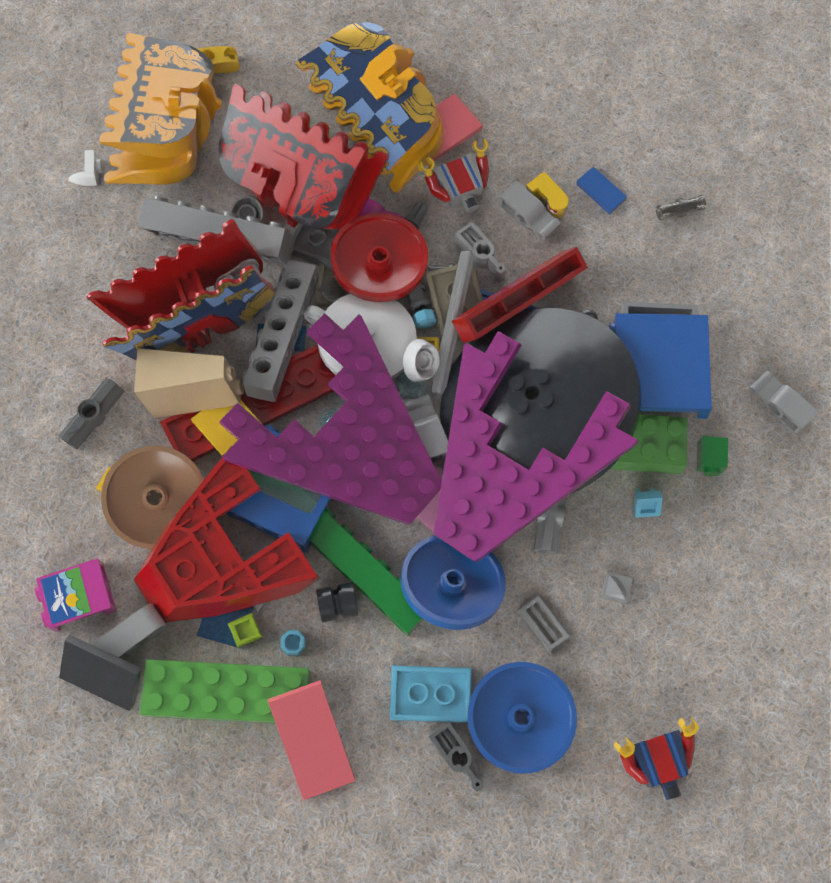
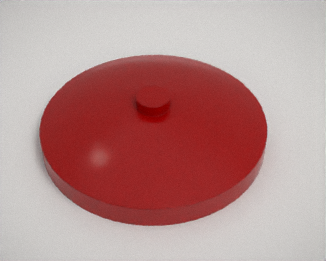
(379, 257)

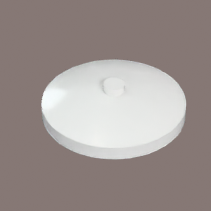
(387, 323)

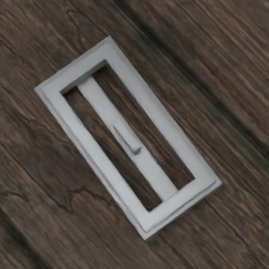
(557, 642)

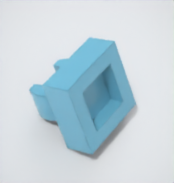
(647, 503)

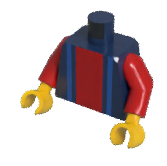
(661, 758)

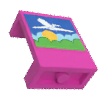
(74, 594)

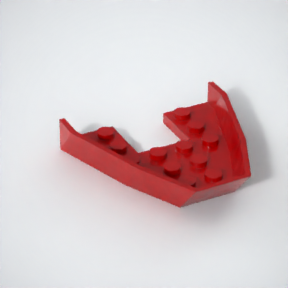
(197, 567)

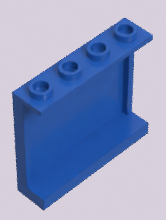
(669, 359)

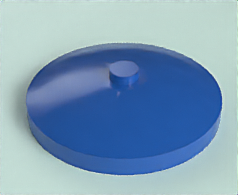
(450, 586)
(522, 717)

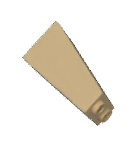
(184, 382)

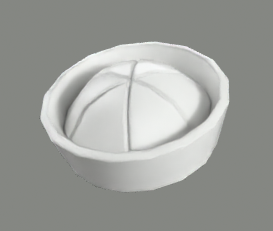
(420, 360)

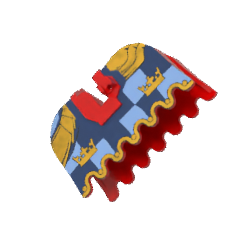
(170, 303)

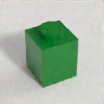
(712, 455)

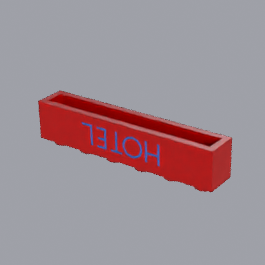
(519, 294)

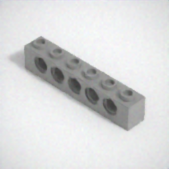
(268, 384)

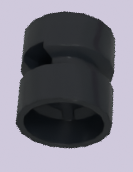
(337, 602)

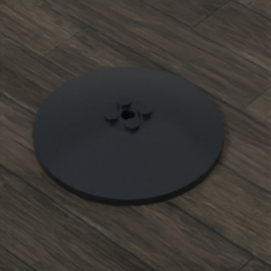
(571, 365)

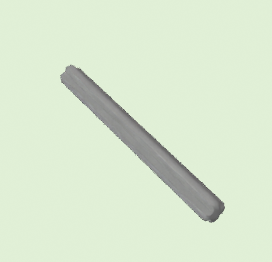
(455, 309)

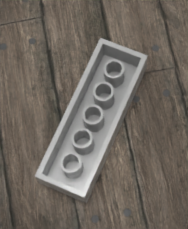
(187, 225)

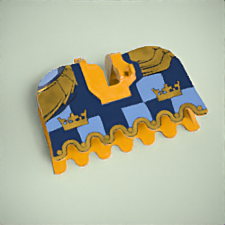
(379, 96)

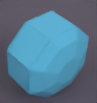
(424, 319)
(293, 643)

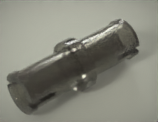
(680, 207)

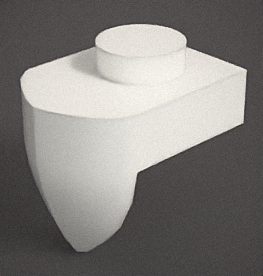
(92, 171)

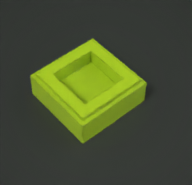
(245, 630)

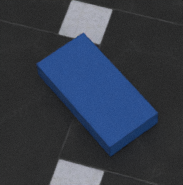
(601, 190)

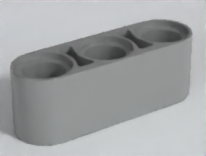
(132, 633)

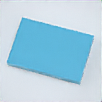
(430, 693)

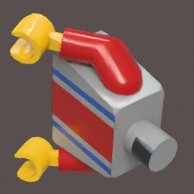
(460, 179)

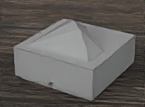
(616, 588)

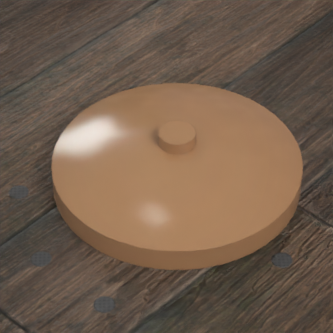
(146, 492)

